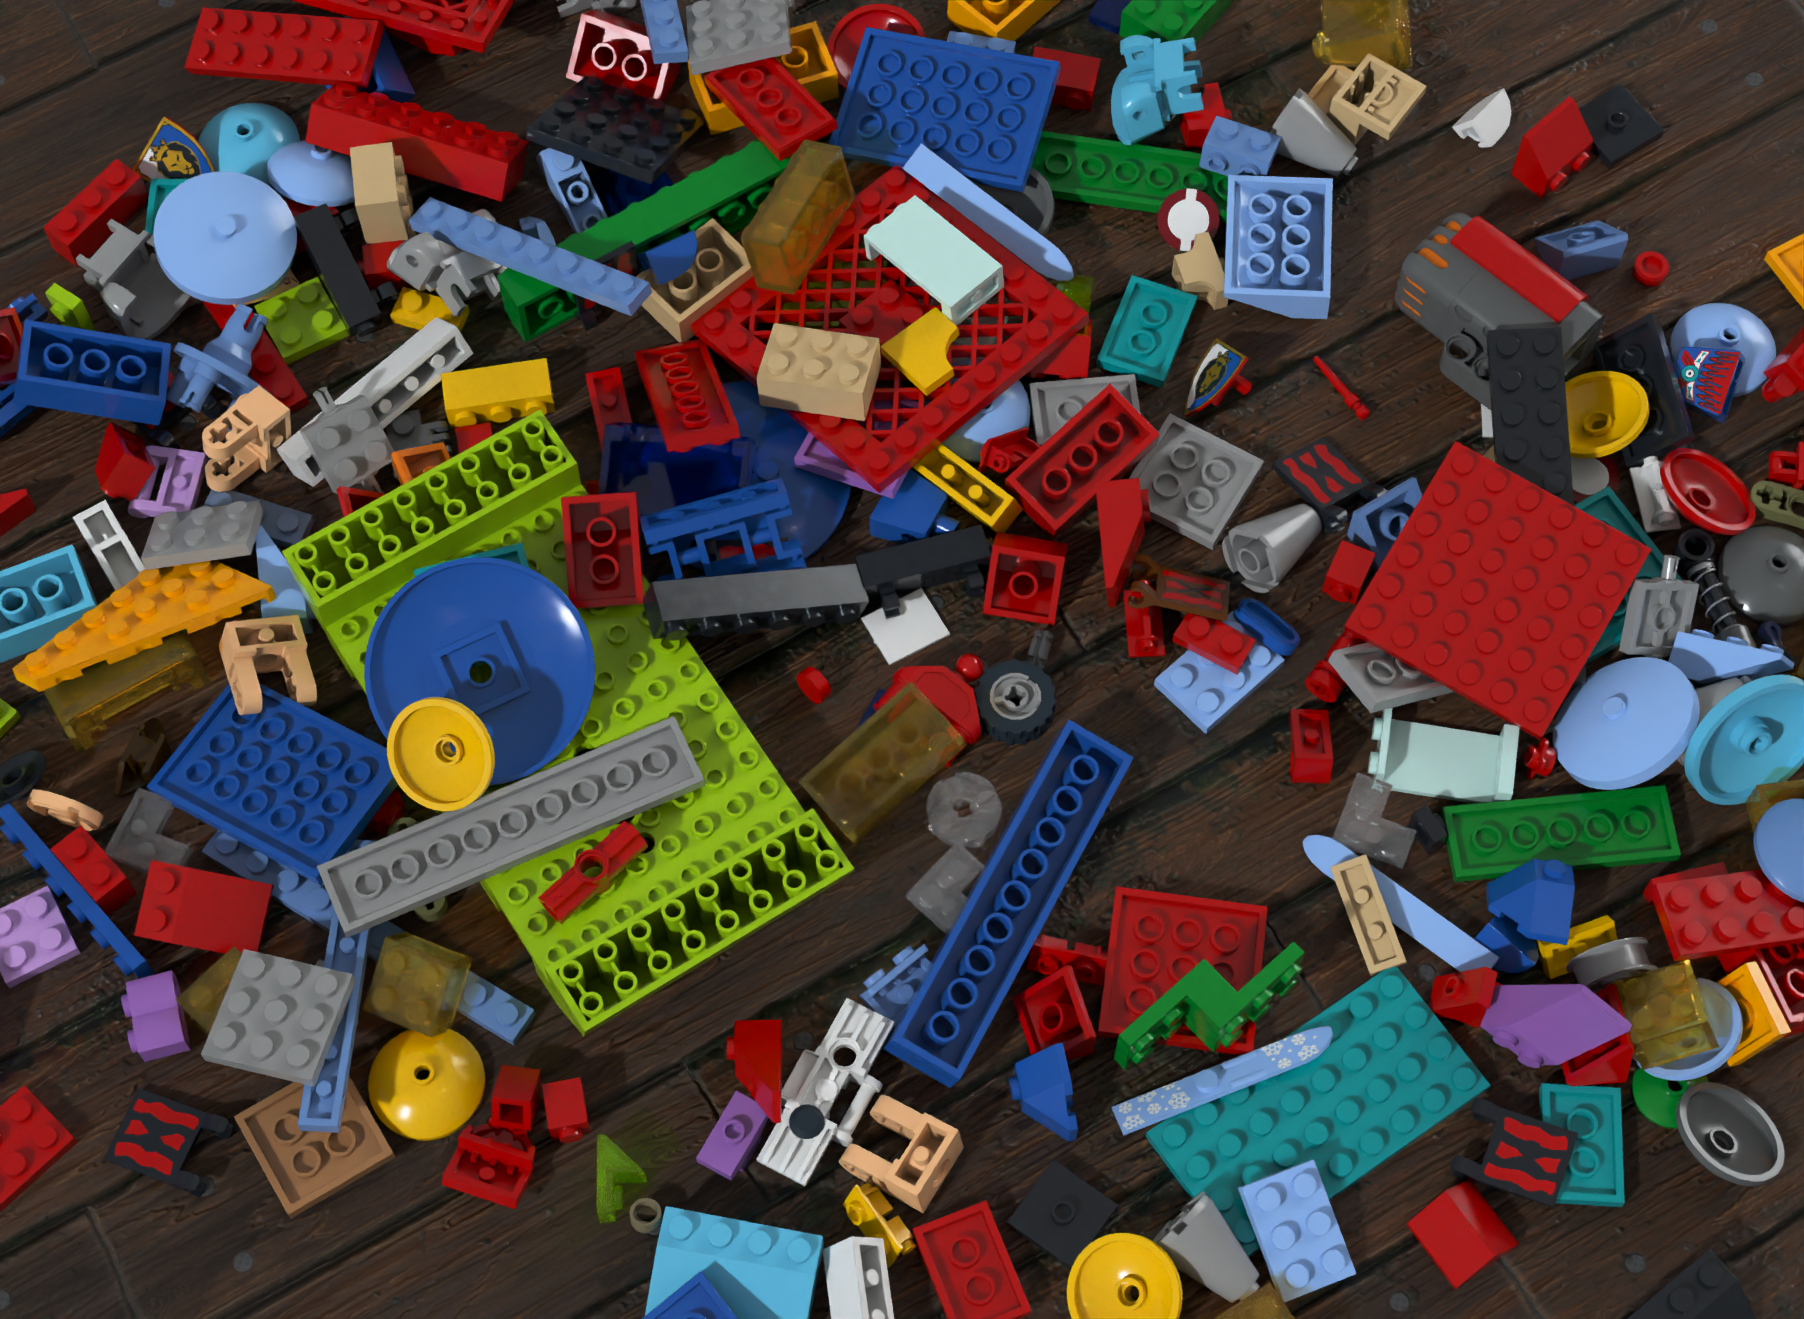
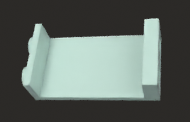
(936, 258)
(1444, 760)

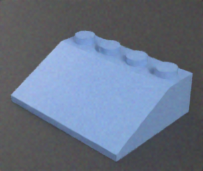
(1279, 244)

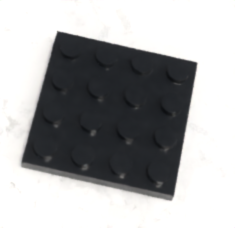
(617, 129)

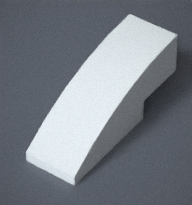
(109, 544)

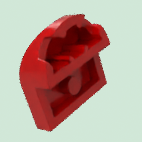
(492, 1164)

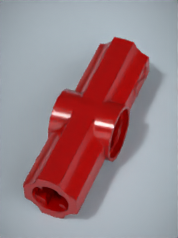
(576, 889)

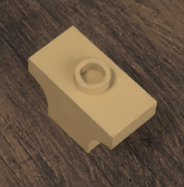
(1201, 272)

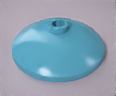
(249, 153)

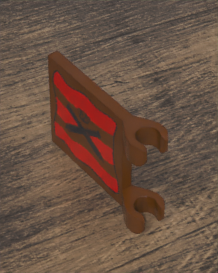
(1179, 590)

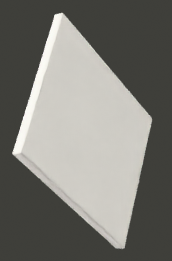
(908, 633)

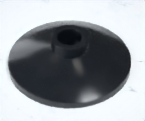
(21, 775)

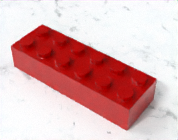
(429, 142)

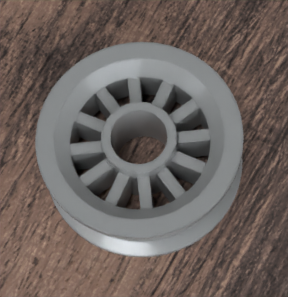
(1611, 963)

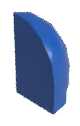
(670, 258)
(1514, 949)

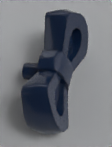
(1771, 634)

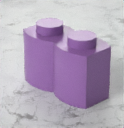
(156, 1016)

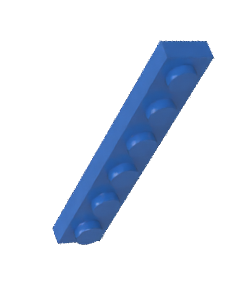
(82, 905)

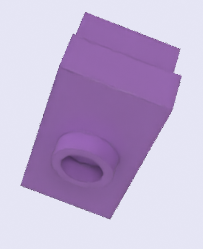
(734, 1137)

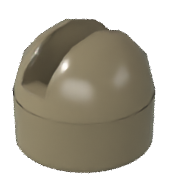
(647, 1210)

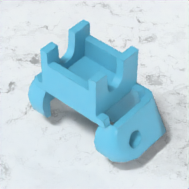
(1153, 86)

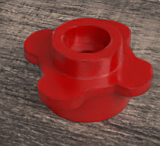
(1539, 759)

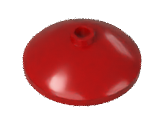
(849, 31)
(1707, 492)

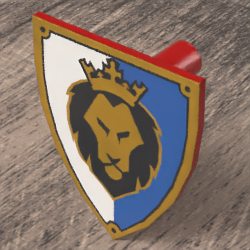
(172, 154)
(1215, 376)

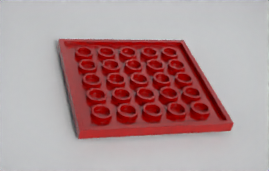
(1497, 589)

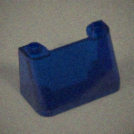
(638, 461)

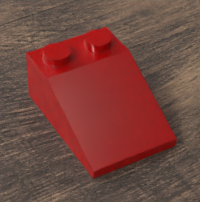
(1121, 523)
(603, 549)
(203, 909)

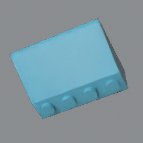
(751, 1265)

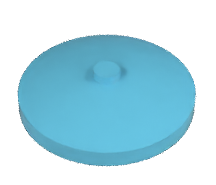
(1748, 740)

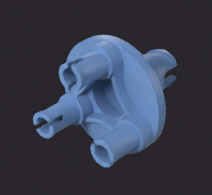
(221, 363)

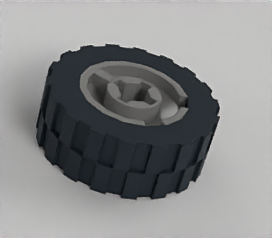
(1000, 716)

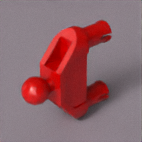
(946, 692)

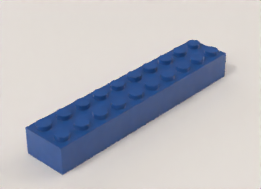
(1008, 904)

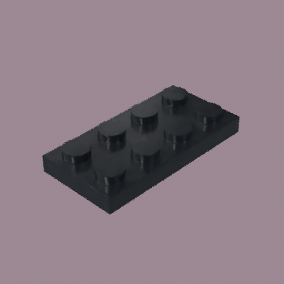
(1644, 355)

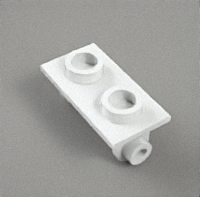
(1653, 503)

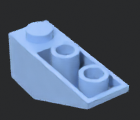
(571, 188)
(1713, 660)

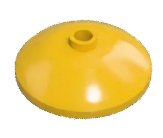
(1604, 412)
(423, 758)
(429, 1106)
(1111, 1267)

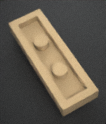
(1368, 915)

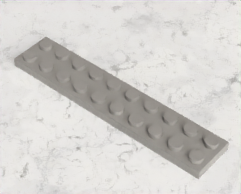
(510, 826)

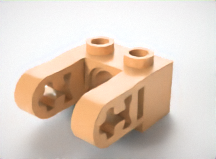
(256, 428)
(266, 647)
(924, 1162)

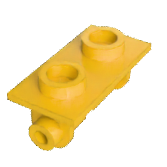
(867, 1209)

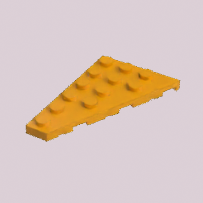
(140, 616)

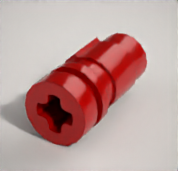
(1324, 680)

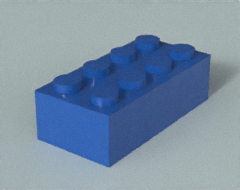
(92, 372)

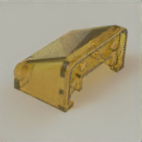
(1362, 28)
(108, 689)

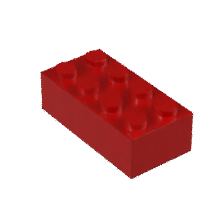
(1090, 448)

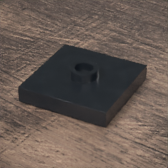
(1619, 126)
(1062, 1214)

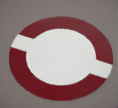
(1185, 215)
(1592, 476)

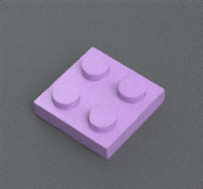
(33, 937)

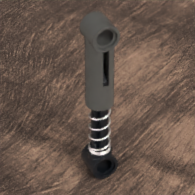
(1701, 571)

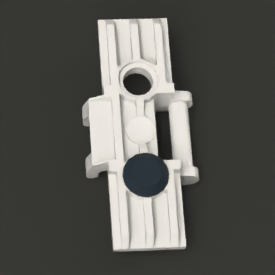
(813, 1087)

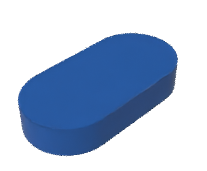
(1267, 626)

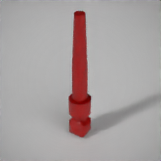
(1350, 399)

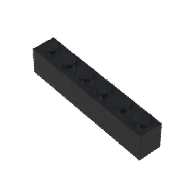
(754, 601)

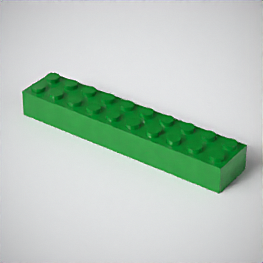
(724, 191)

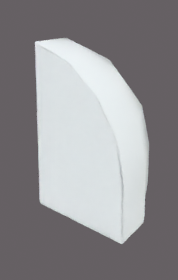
(1486, 120)

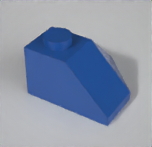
(1536, 898)
(1046, 1090)

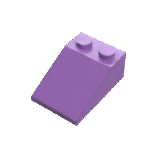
(1550, 1022)

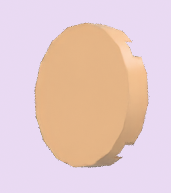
(64, 809)

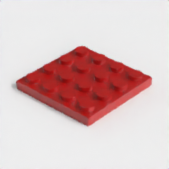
(1161, 940)

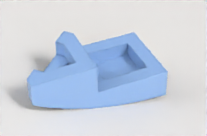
(536, 228)

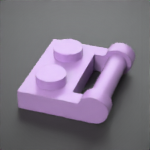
(179, 483)

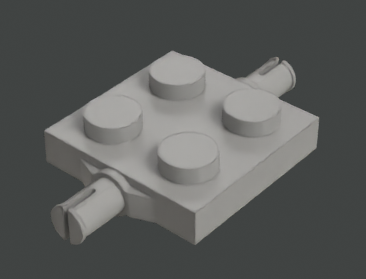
(347, 442)
(1658, 611)

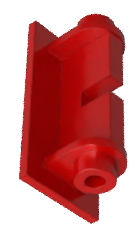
(1007, 451)
(1143, 628)
(1051, 954)

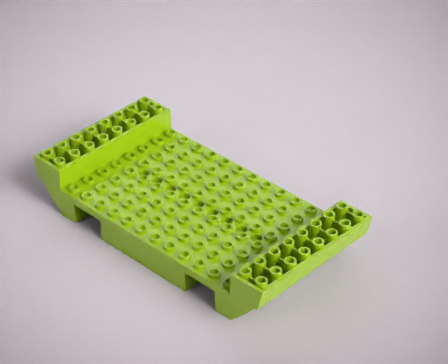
(721, 854)

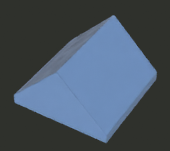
(1583, 249)
(1382, 519)

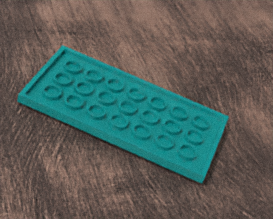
(1349, 1110)

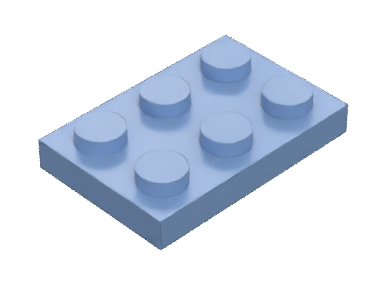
(1211, 692)
(1297, 1230)

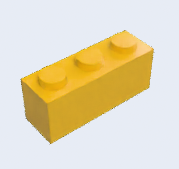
(497, 392)
(969, 488)

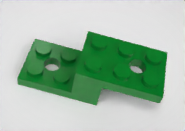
(1209, 1007)

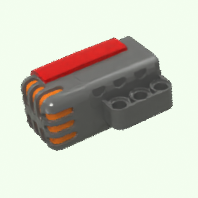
(1480, 281)

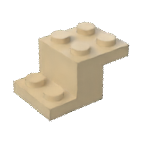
(1367, 98)

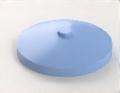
(225, 237)
(1626, 723)

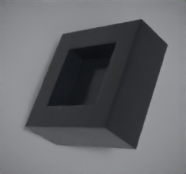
(1430, 829)

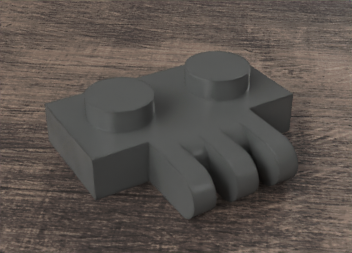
(409, 432)

